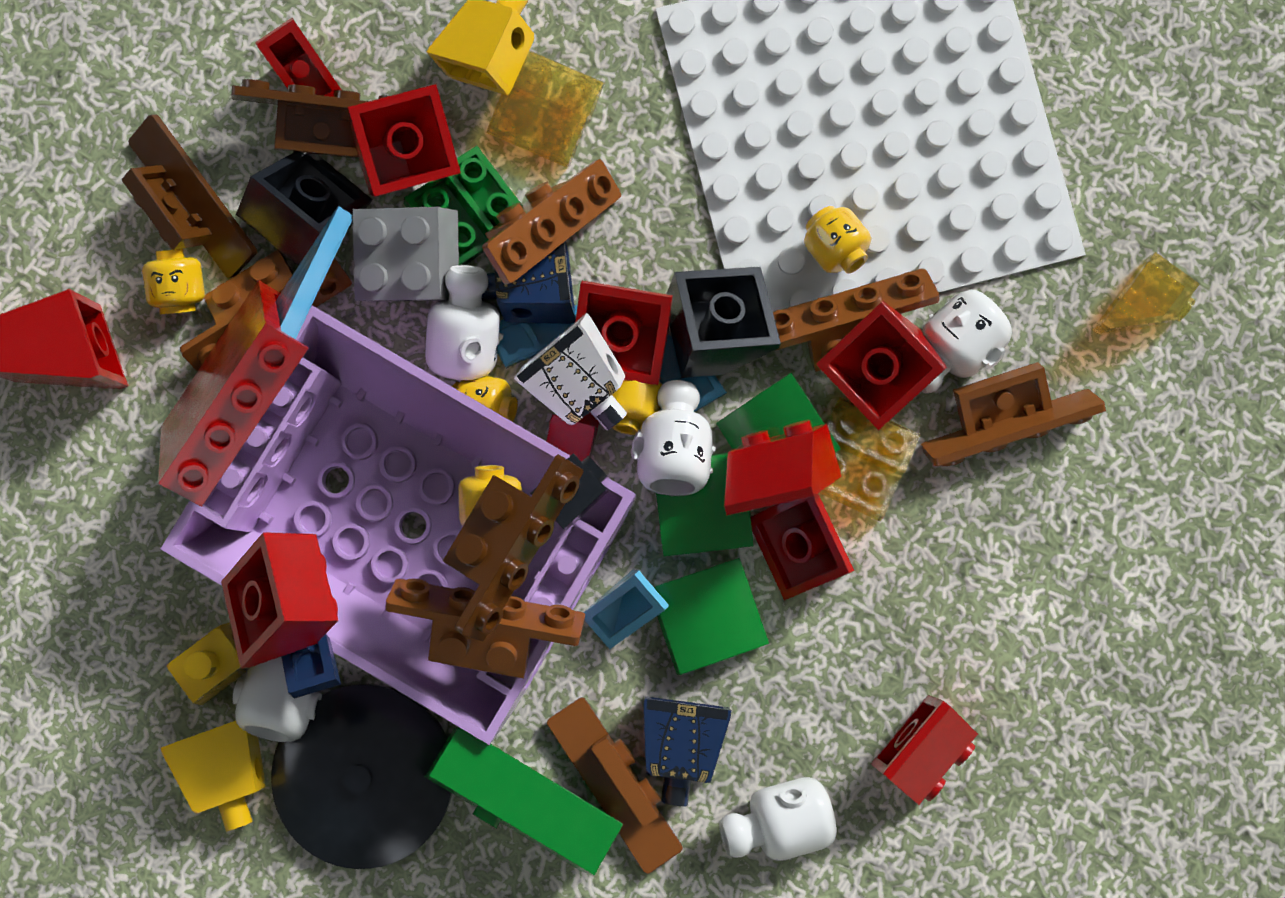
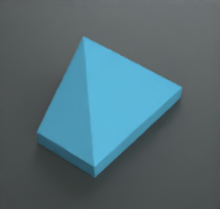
(624, 608)

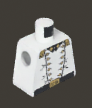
(576, 376)

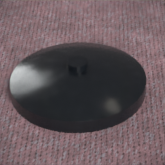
(358, 778)

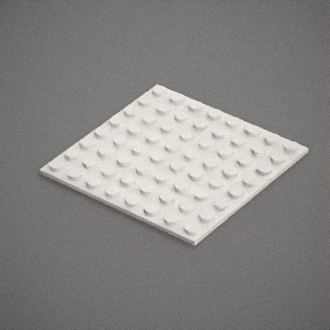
(875, 107)

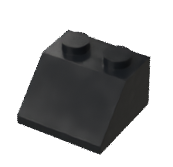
(295, 201)
(720, 320)

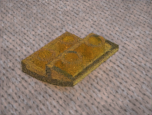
(546, 109)
(868, 460)

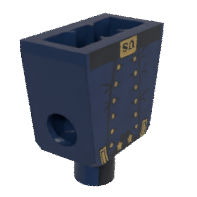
(540, 294)
(682, 744)

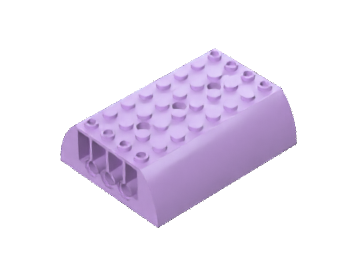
(405, 452)

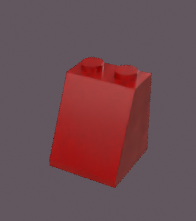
(59, 344)

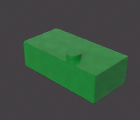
(524, 801)

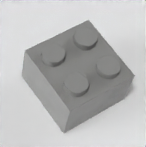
(404, 253)

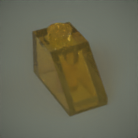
(1149, 298)

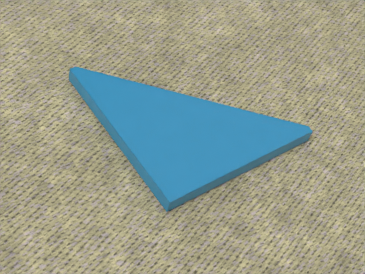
(306, 281)

